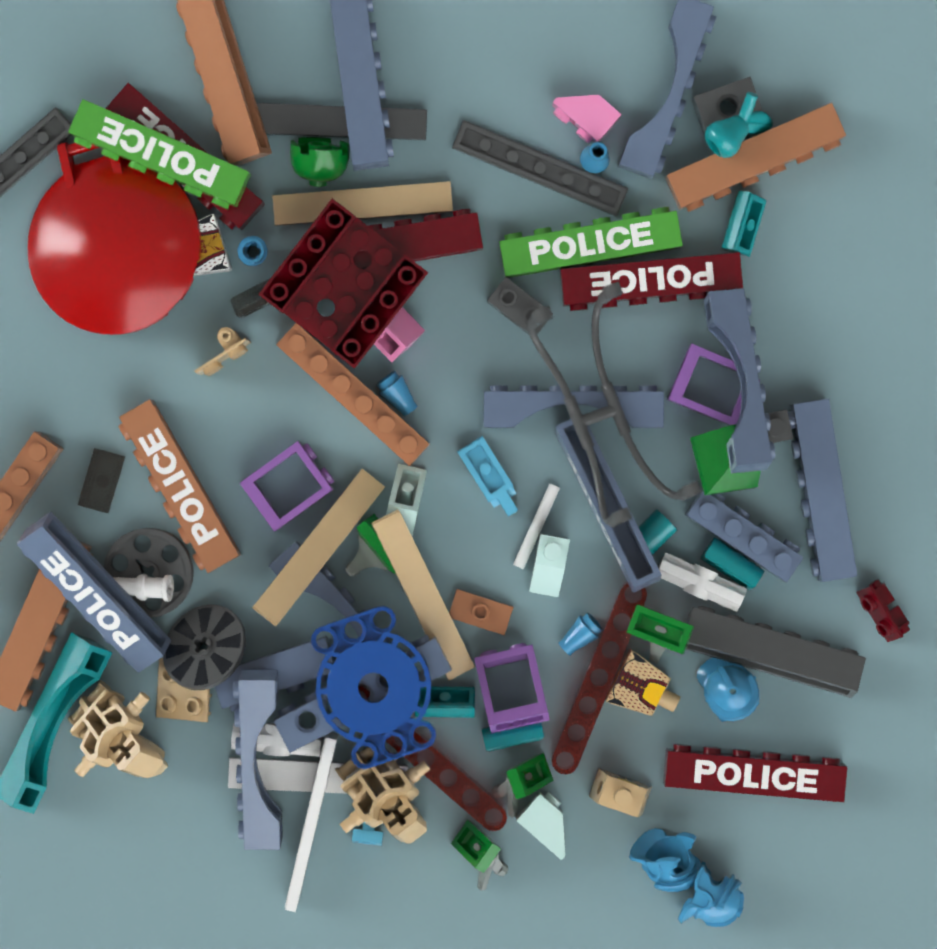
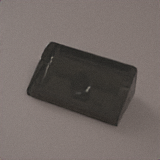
(249, 301)
(101, 480)

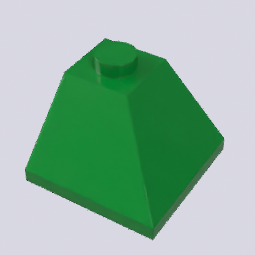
(714, 466)

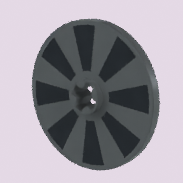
(206, 668)

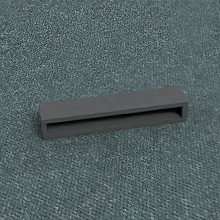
(775, 652)

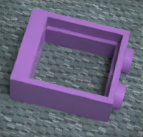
(684, 375)
(261, 501)
(517, 716)

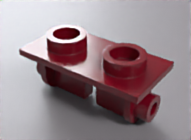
(889, 623)

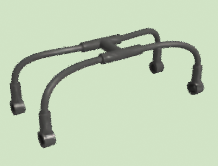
(613, 410)

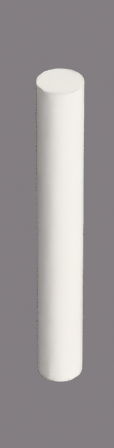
(536, 526)

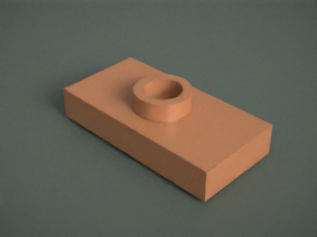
(480, 612)

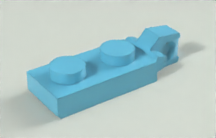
(489, 474)

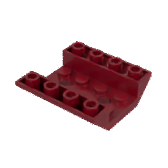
(325, 268)

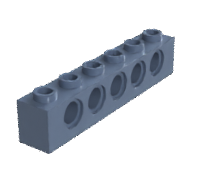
(297, 735)

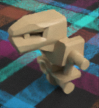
(112, 734)
(384, 796)

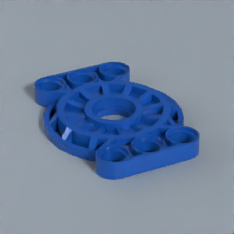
(373, 719)

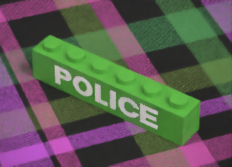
(159, 153)
(590, 243)

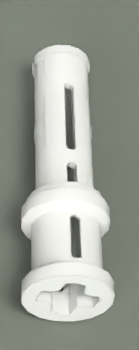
(148, 587)

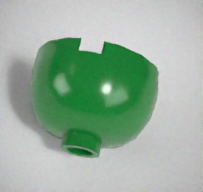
(319, 159)

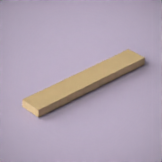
(365, 202)
(318, 547)
(422, 590)

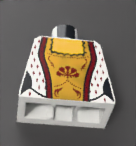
(213, 250)

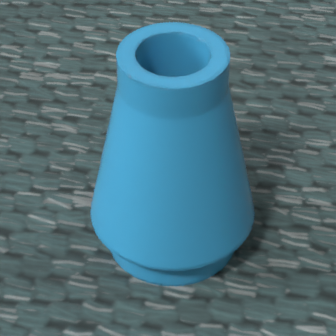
(591, 162)
(244, 247)
(396, 392)
(583, 631)

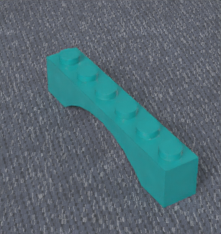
(26, 771)

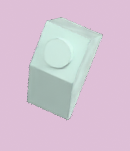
(407, 493)
(549, 565)
(545, 822)

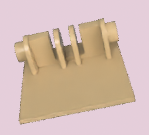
(233, 347)
(179, 702)

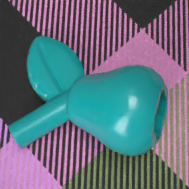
(727, 135)

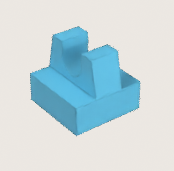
(367, 835)

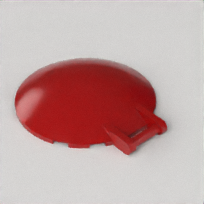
(112, 245)

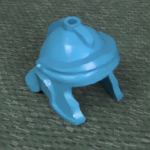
(718, 679)
(667, 859)
(714, 901)

